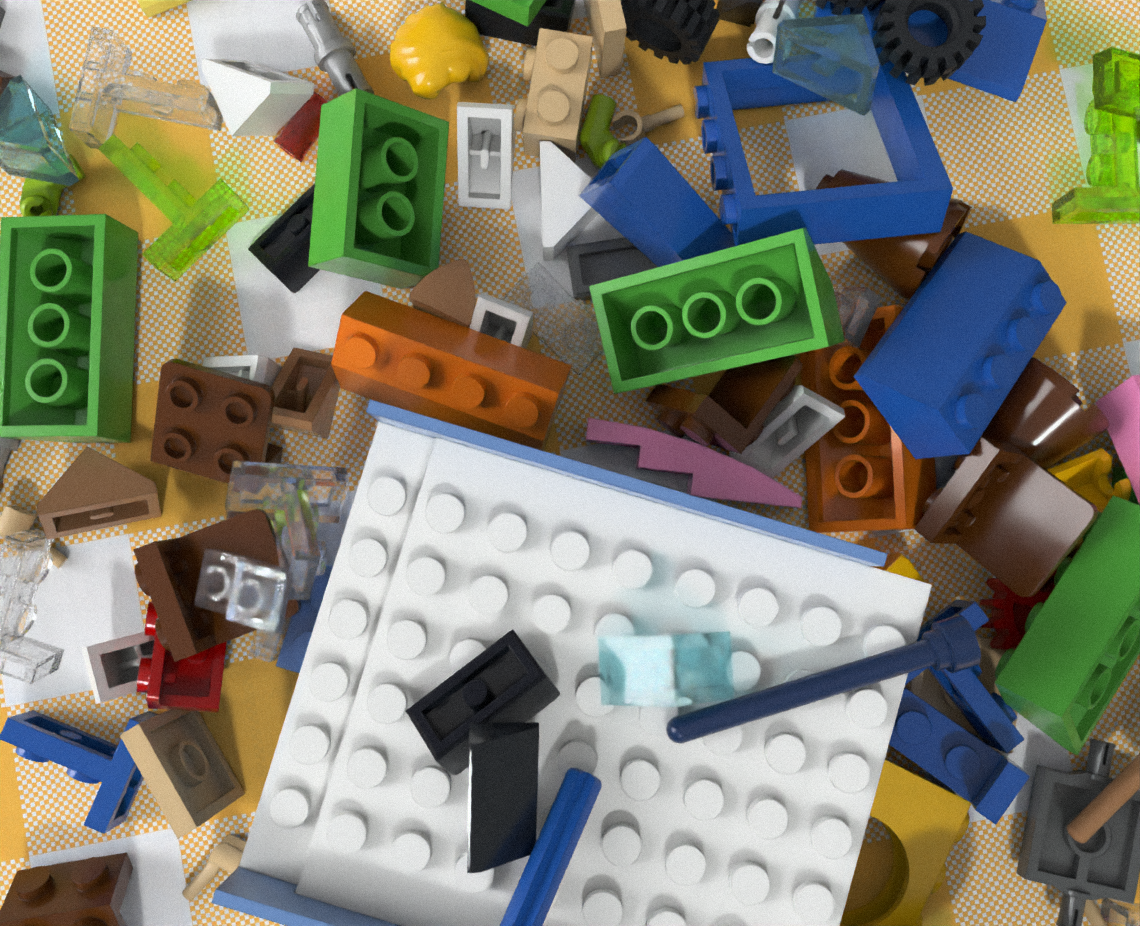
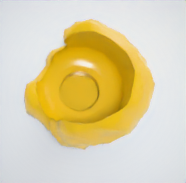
(437, 49)

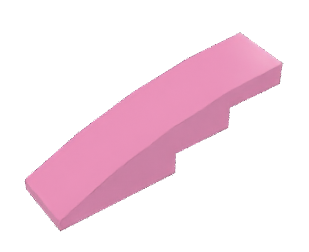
(708, 471)

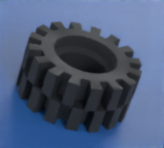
(671, 26)
(923, 60)

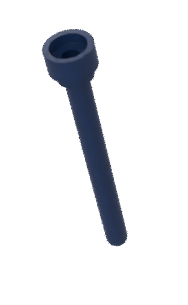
(946, 646)

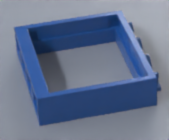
(830, 215)

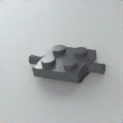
(1082, 871)

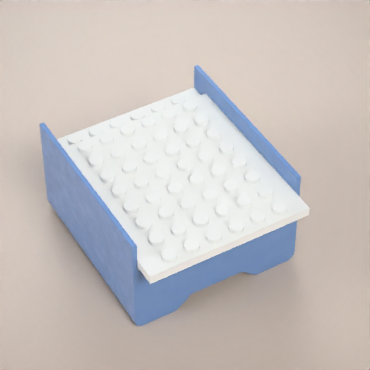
(490, 536)

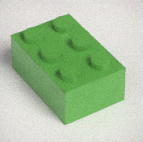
(378, 190)

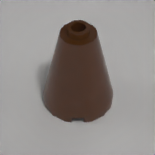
(902, 259)
(1044, 417)

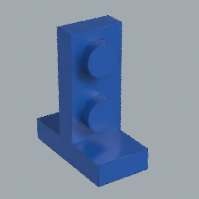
(984, 711)
(956, 757)
(87, 760)

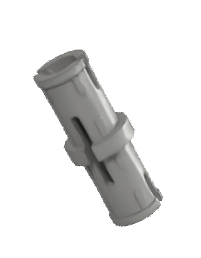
(333, 51)

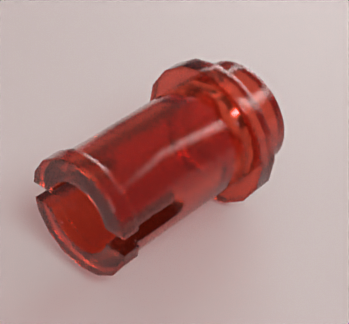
(302, 129)

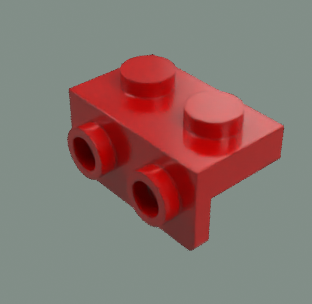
(183, 684)

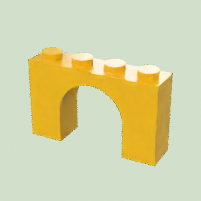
(922, 827)

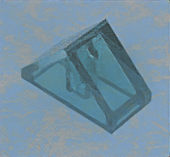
(829, 58)
(31, 138)
(665, 669)

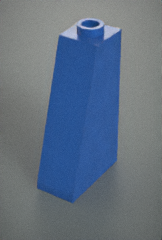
(655, 206)

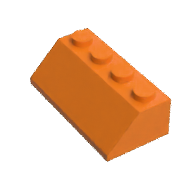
(447, 371)
(860, 468)

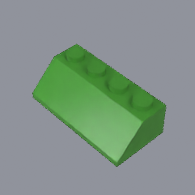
(717, 312)
(67, 328)
(1082, 635)

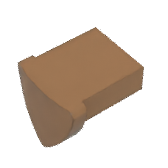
(447, 293)

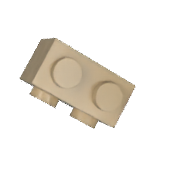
(557, 91)

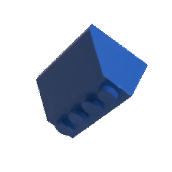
(1003, 54)
(960, 345)

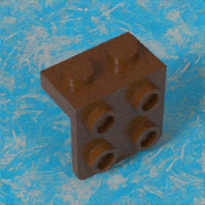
(735, 407)
(211, 420)
(1008, 515)
(171, 575)
(69, 893)

